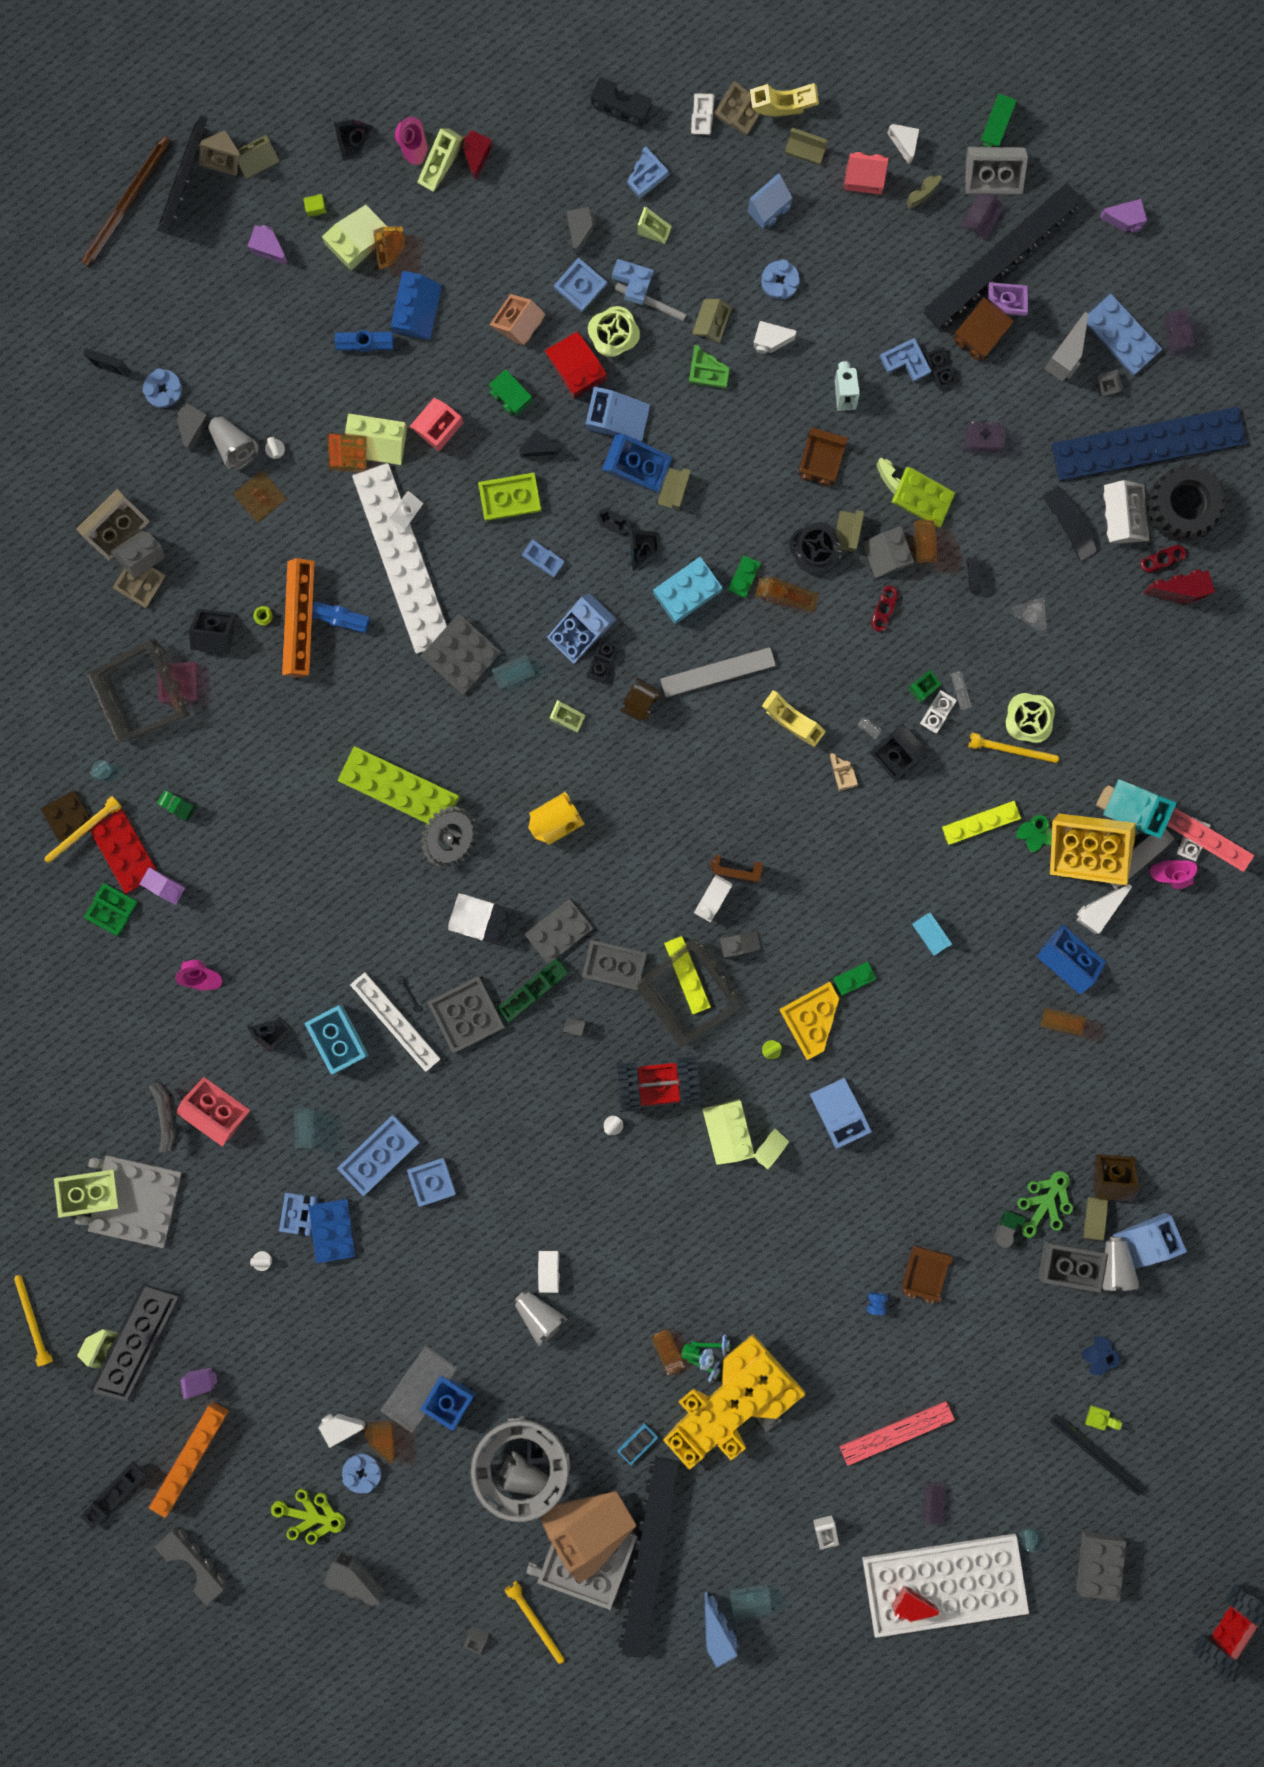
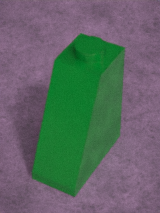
(998, 120)

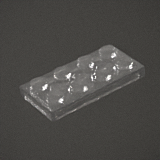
(412, 1391)

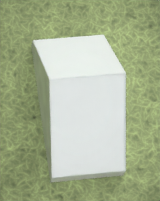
(905, 140)
(826, 1532)

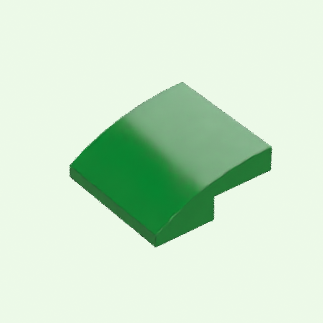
(114, 902)

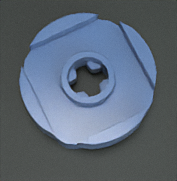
(779, 290)
(173, 387)
(372, 1469)

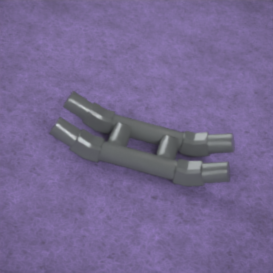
(167, 1131)

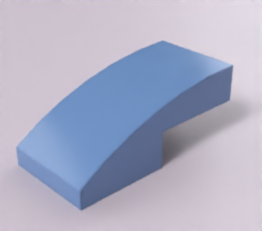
(542, 558)

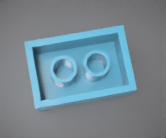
(687, 590)
(336, 1039)

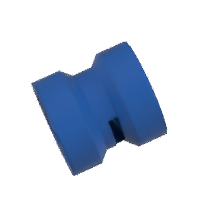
(877, 1303)

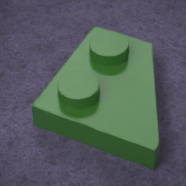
(707, 370)

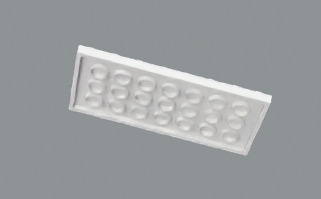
(963, 1579)

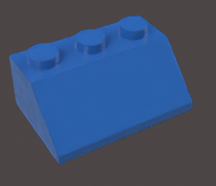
(415, 306)
(1071, 959)

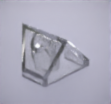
(1032, 613)

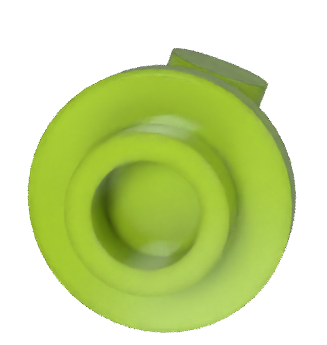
(771, 1049)

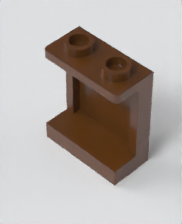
(982, 329)
(822, 457)
(753, 876)
(925, 1273)

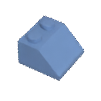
(770, 202)

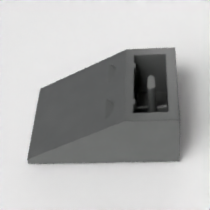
(352, 1578)

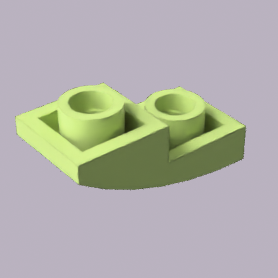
(886, 471)
(771, 1149)

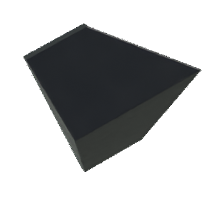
(351, 137)
(642, 546)
(270, 1033)

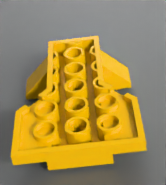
(716, 1418)

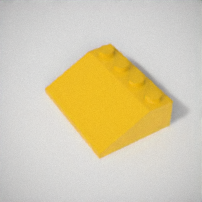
(1092, 848)

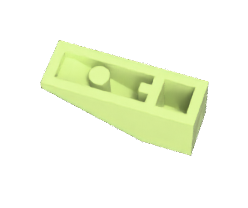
(440, 158)

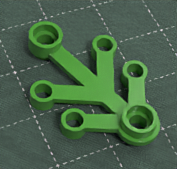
(1046, 1202)

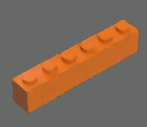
(298, 617)
(188, 1459)

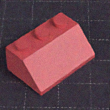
(212, 1111)

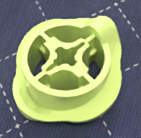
(618, 313)
(1046, 707)

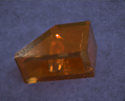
(388, 244)
(925, 541)
(1063, 1021)
(381, 1439)

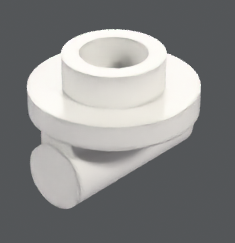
(274, 448)
(613, 1125)
(261, 1261)

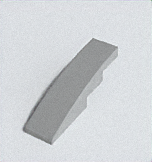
(1146, 851)

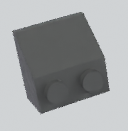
(888, 552)
(139, 553)

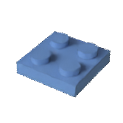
(580, 285)
(431, 1181)

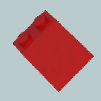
(576, 364)

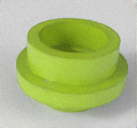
(257, 613)

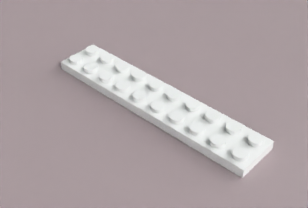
(400, 557)

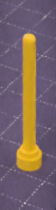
(978, 741)
(111, 806)
(43, 1356)
(515, 1593)

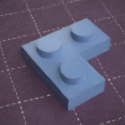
(636, 277)
(908, 355)

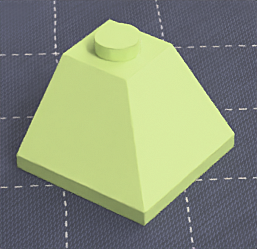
(96, 1348)

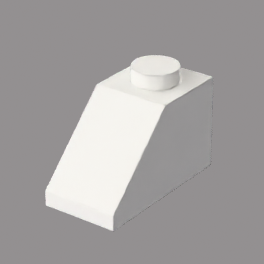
(772, 337)
(713, 898)
(339, 1427)

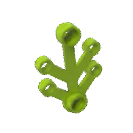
(310, 1516)

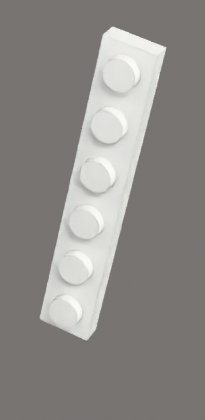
(395, 1021)

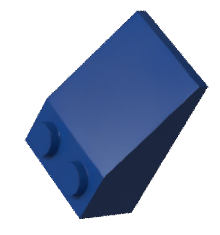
(637, 462)

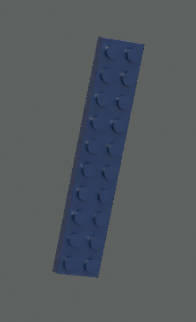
(1148, 443)

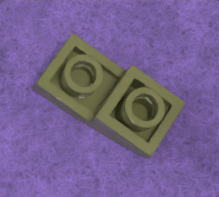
(928, 187)
(1095, 1219)

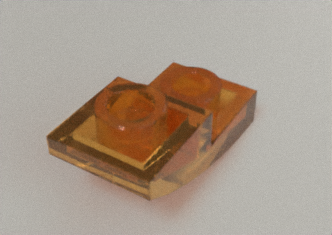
(667, 1351)

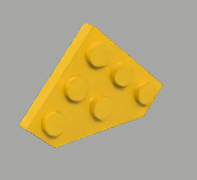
(812, 1018)

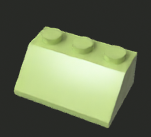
(383, 437)
(728, 1132)

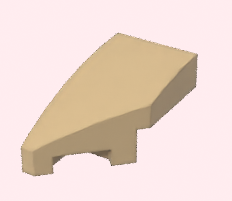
(843, 773)

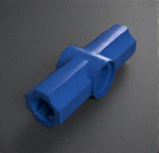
(351, 341)
(340, 616)

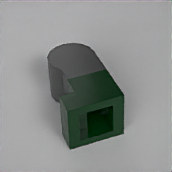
(1006, 1228)

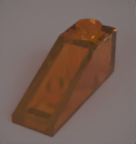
(786, 594)

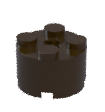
(639, 700)

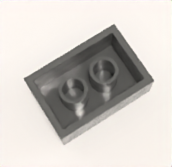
(1072, 1266)
(1101, 1566)

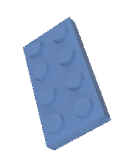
(1122, 334)
(378, 1155)

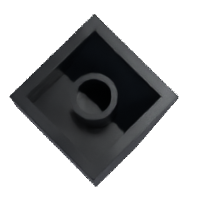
(212, 631)
(898, 752)

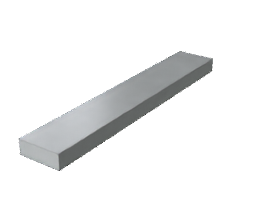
(717, 672)

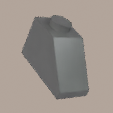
(580, 226)
(191, 425)
(740, 944)

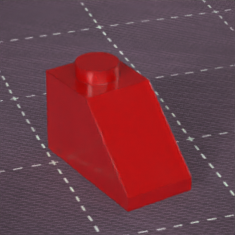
(912, 1606)

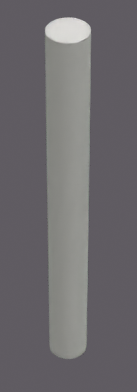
(656, 304)

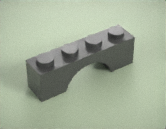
(177, 1547)

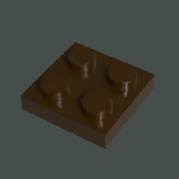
(65, 815)

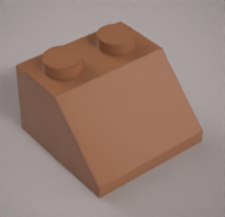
(518, 319)

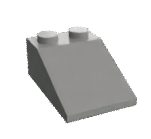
(1066, 358)

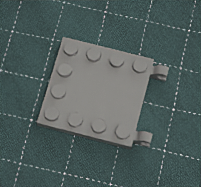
(144, 1202)
(596, 1589)

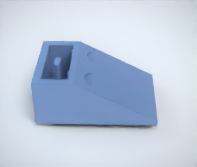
(616, 414)
(581, 627)
(840, 1113)
(1153, 1241)
(719, 1640)

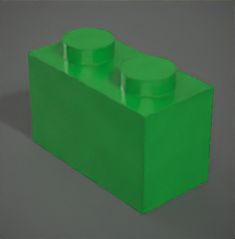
(510, 393)

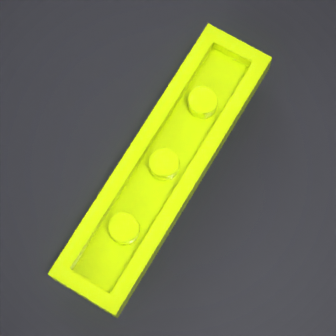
(981, 822)
(688, 977)

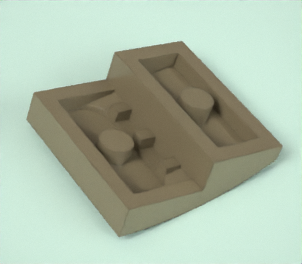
(746, 114)
(141, 588)

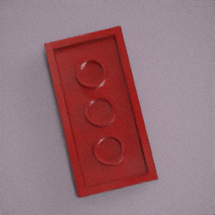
(122, 849)

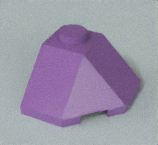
(1009, 298)

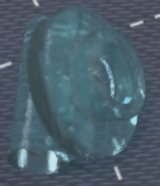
(101, 769)
(1028, 1539)

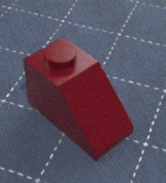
(476, 151)

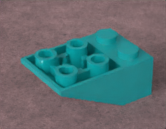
(1141, 807)

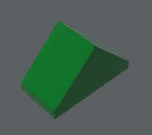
(924, 686)

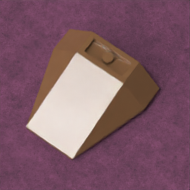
(588, 1531)

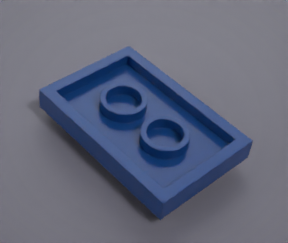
(331, 1230)

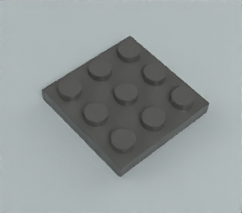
(460, 654)
(465, 1014)

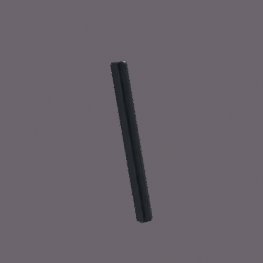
(1096, 1454)

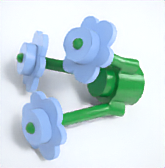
(692, 1354)

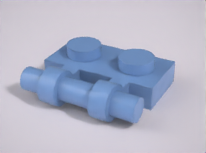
(292, 1213)

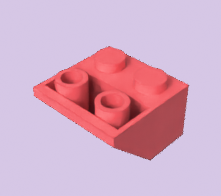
(865, 173)
(437, 423)

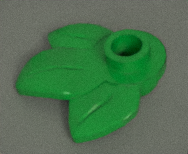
(1035, 836)

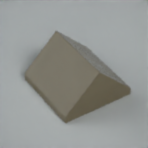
(219, 154)

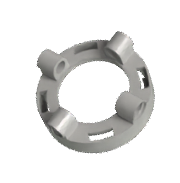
(525, 1508)

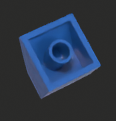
(448, 1402)

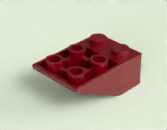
(1183, 589)

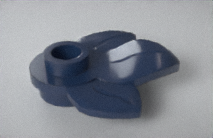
(1098, 1355)

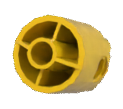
(554, 819)

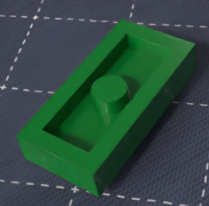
(744, 576)
(854, 978)

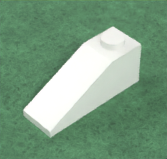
(1098, 913)

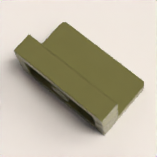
(806, 146)
(256, 156)
(712, 319)
(674, 488)
(849, 529)

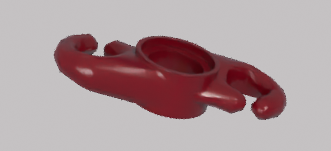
(1171, 558)
(884, 600)

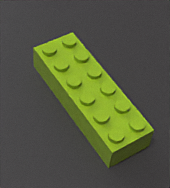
(395, 786)

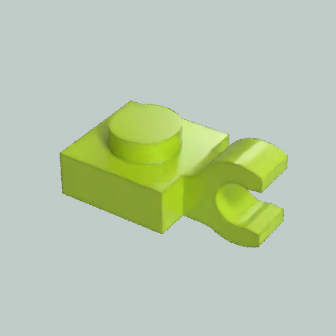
(1100, 1418)

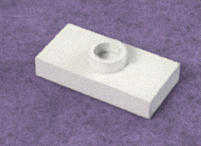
(405, 511)

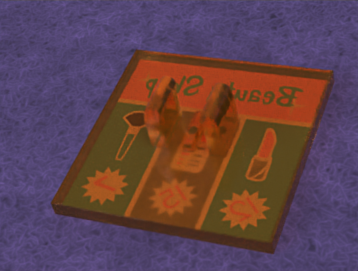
(347, 452)
(259, 496)

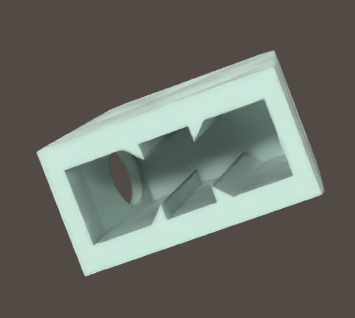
(846, 385)

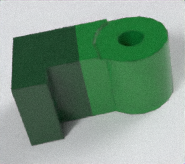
(176, 805)

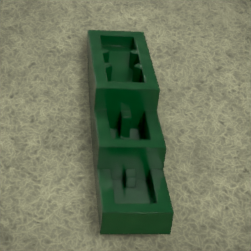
(532, 990)

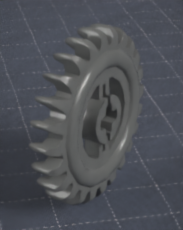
(455, 840)

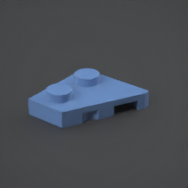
(647, 173)

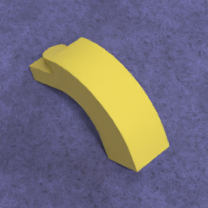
(781, 103)
(793, 720)

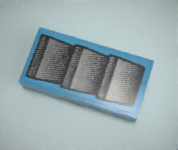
(637, 1444)

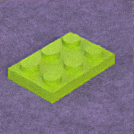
(509, 496)
(923, 497)

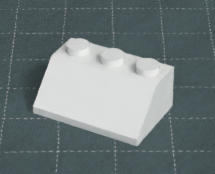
(1126, 512)

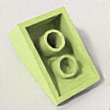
(353, 236)
(86, 1193)

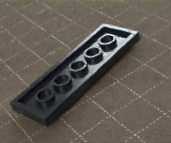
(185, 168)
(134, 1342)

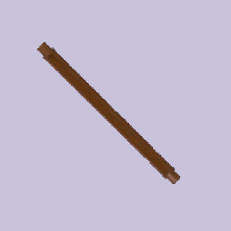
(125, 202)

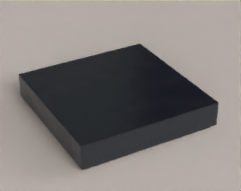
(107, 362)

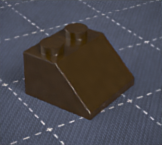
(1115, 1178)

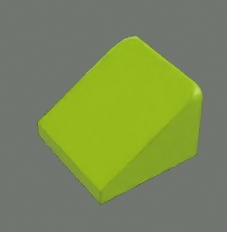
(314, 205)

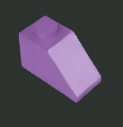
(1126, 216)
(264, 243)
(162, 885)
(198, 1382)

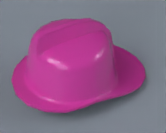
(412, 140)
(1176, 873)
(197, 976)

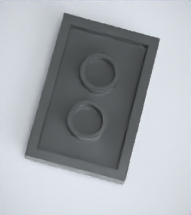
(558, 931)
(614, 964)

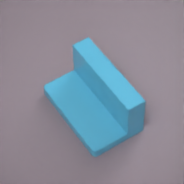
(931, 934)

